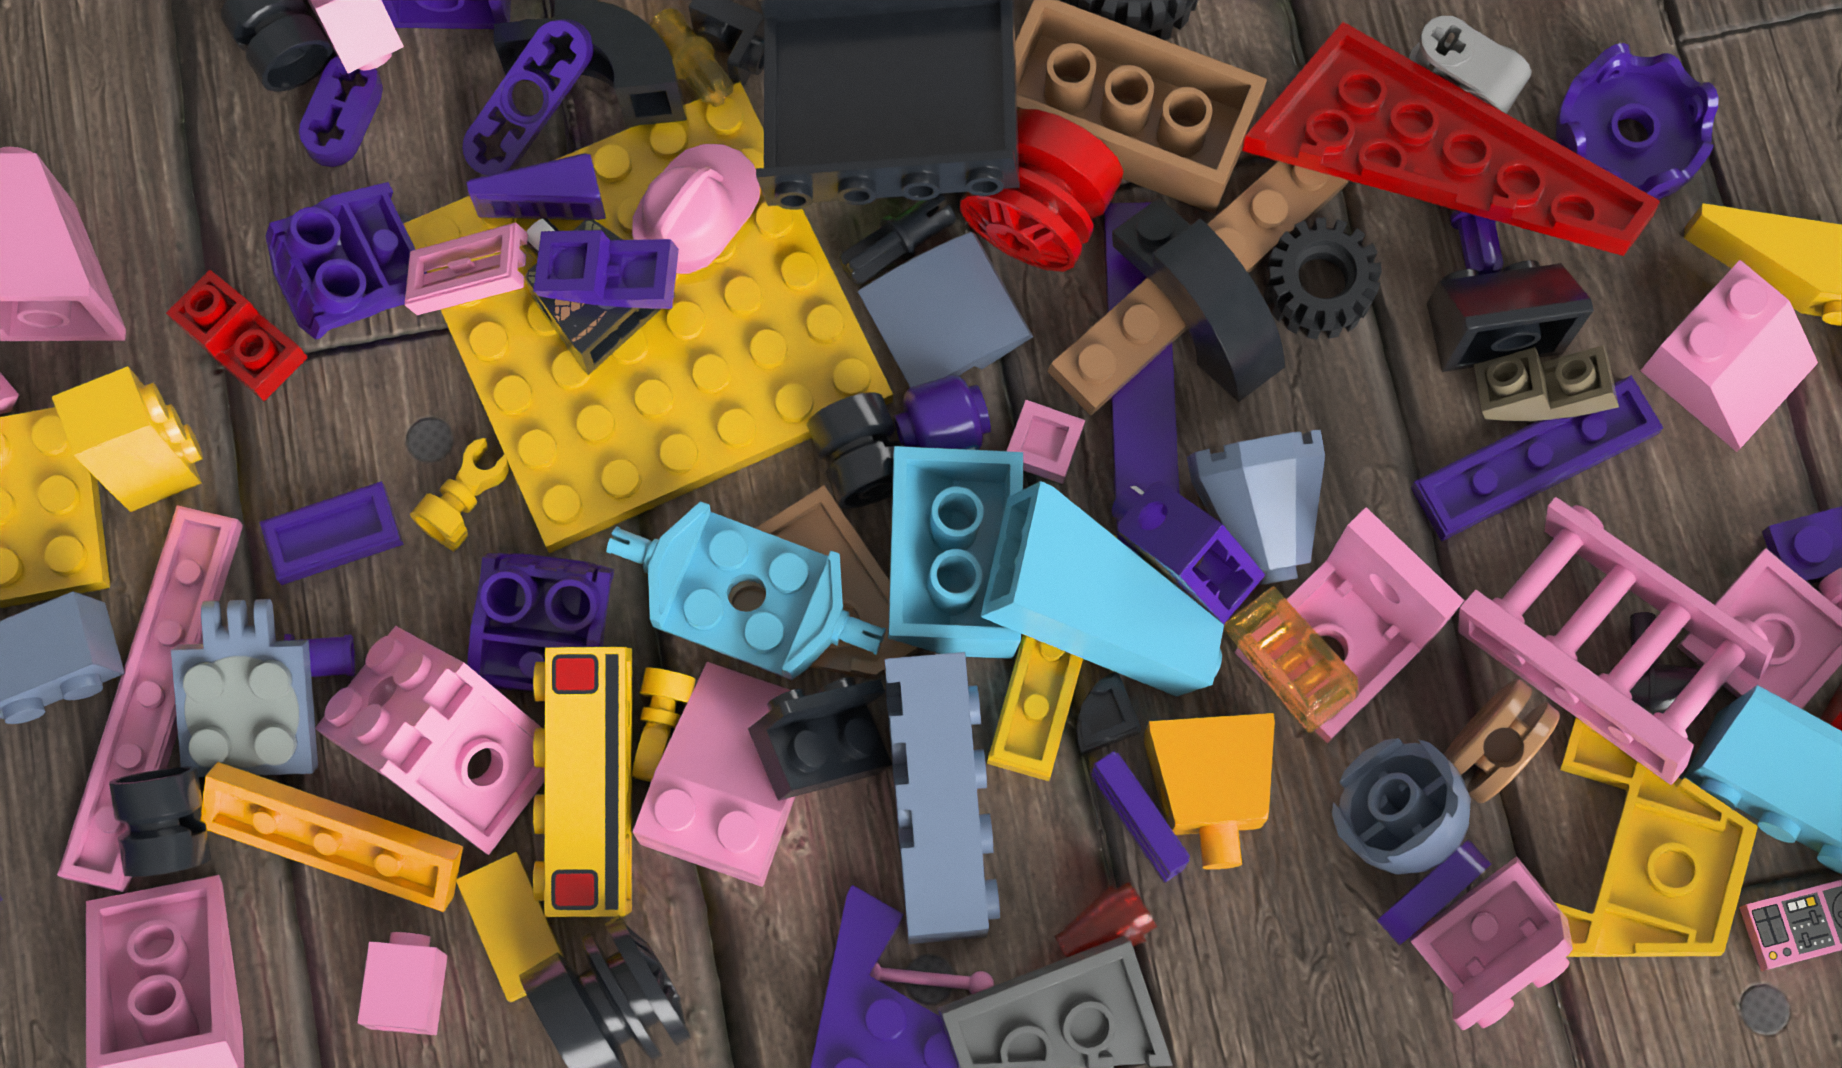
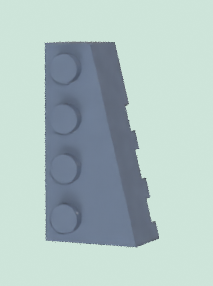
(938, 799)

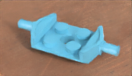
(710, 554)

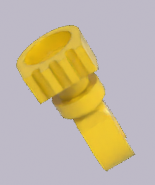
(442, 516)
(666, 691)

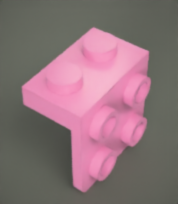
(1496, 944)

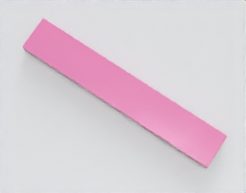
(143, 712)

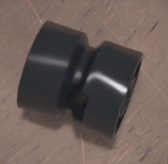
(278, 41)
(857, 442)
(160, 821)

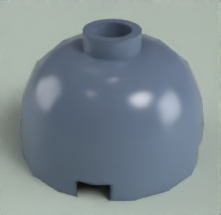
(1402, 807)

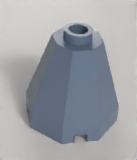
(1265, 497)

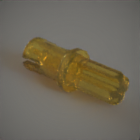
(692, 57)

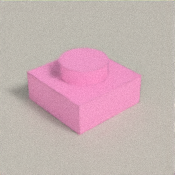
(1046, 440)

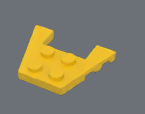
(1670, 864)

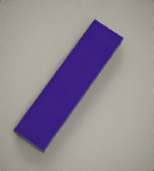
(1532, 461)

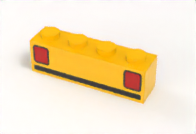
(586, 782)

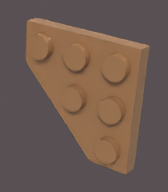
(822, 527)

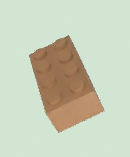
(1154, 104)

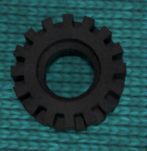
(1329, 245)

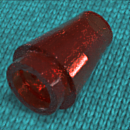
(1107, 918)

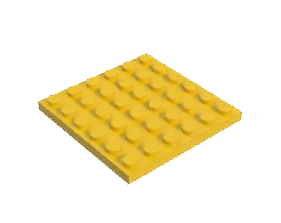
(699, 386)

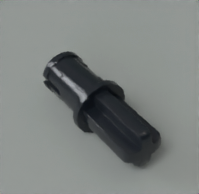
(896, 239)

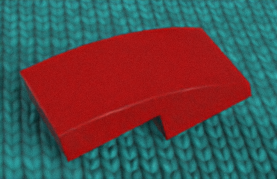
(236, 335)

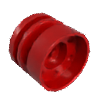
(1063, 185)

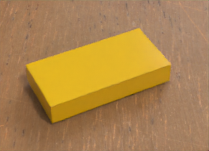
(508, 920)

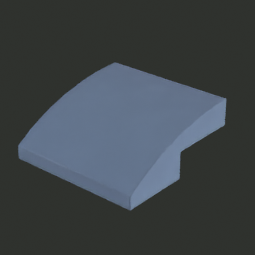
(945, 312)

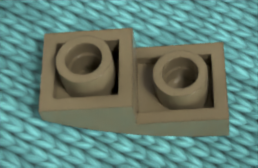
(1532, 390)

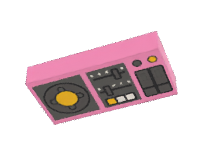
(1795, 925)

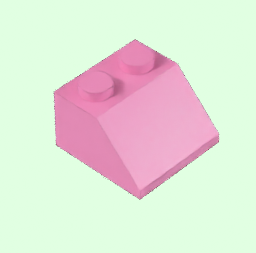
(1734, 356)

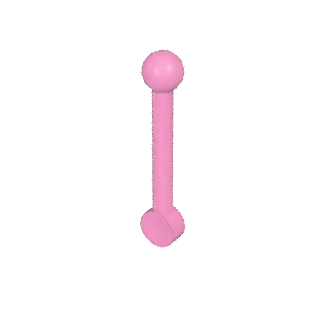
(975, 983)

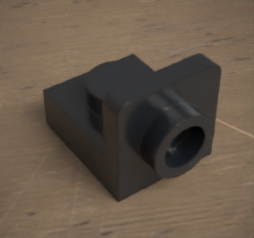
(733, 28)

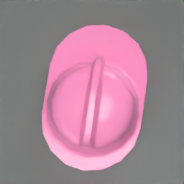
(698, 203)

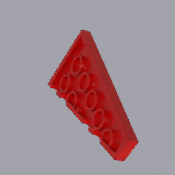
(1410, 132)

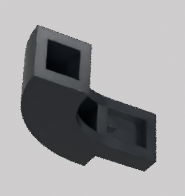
(625, 56)
(1211, 292)

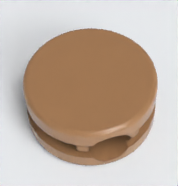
(1501, 740)

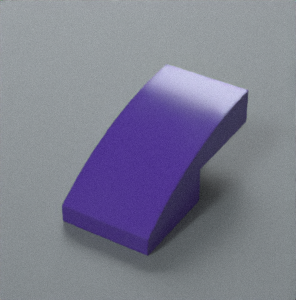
(606, 272)

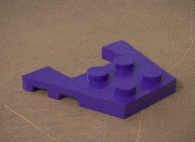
(863, 1018)

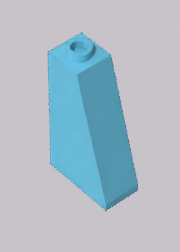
(1095, 597)

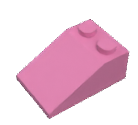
(710, 787)
(162, 980)

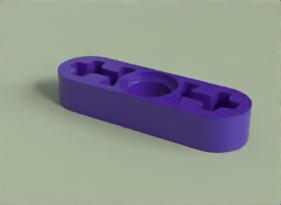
(489, 124)

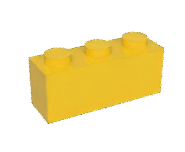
(129, 438)

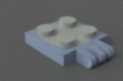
(244, 695)

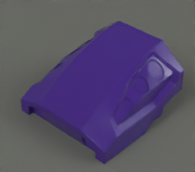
(341, 259)
(533, 606)

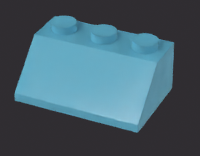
(944, 547)
(1777, 769)

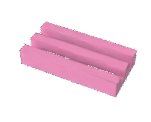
(465, 278)

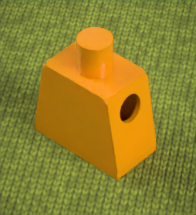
(1213, 779)

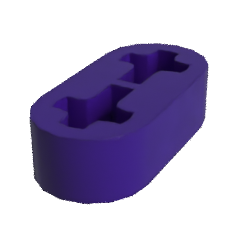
(353, 114)
(1433, 892)

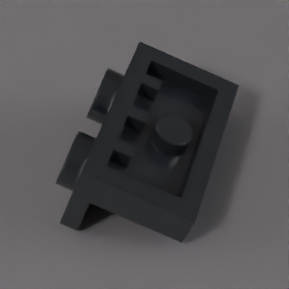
(820, 738)

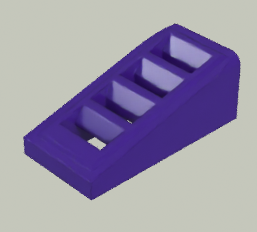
(545, 190)

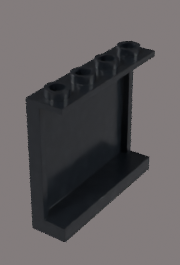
(888, 100)

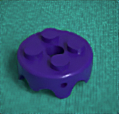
(1656, 94)

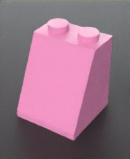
(47, 263)

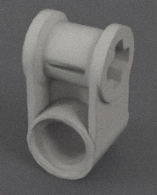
(1472, 61)

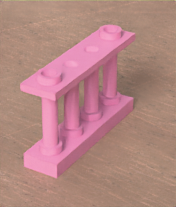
(1606, 699)

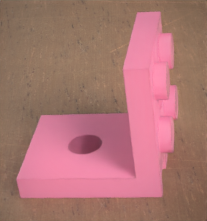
(1375, 604)
(420, 723)

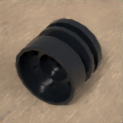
(607, 1004)

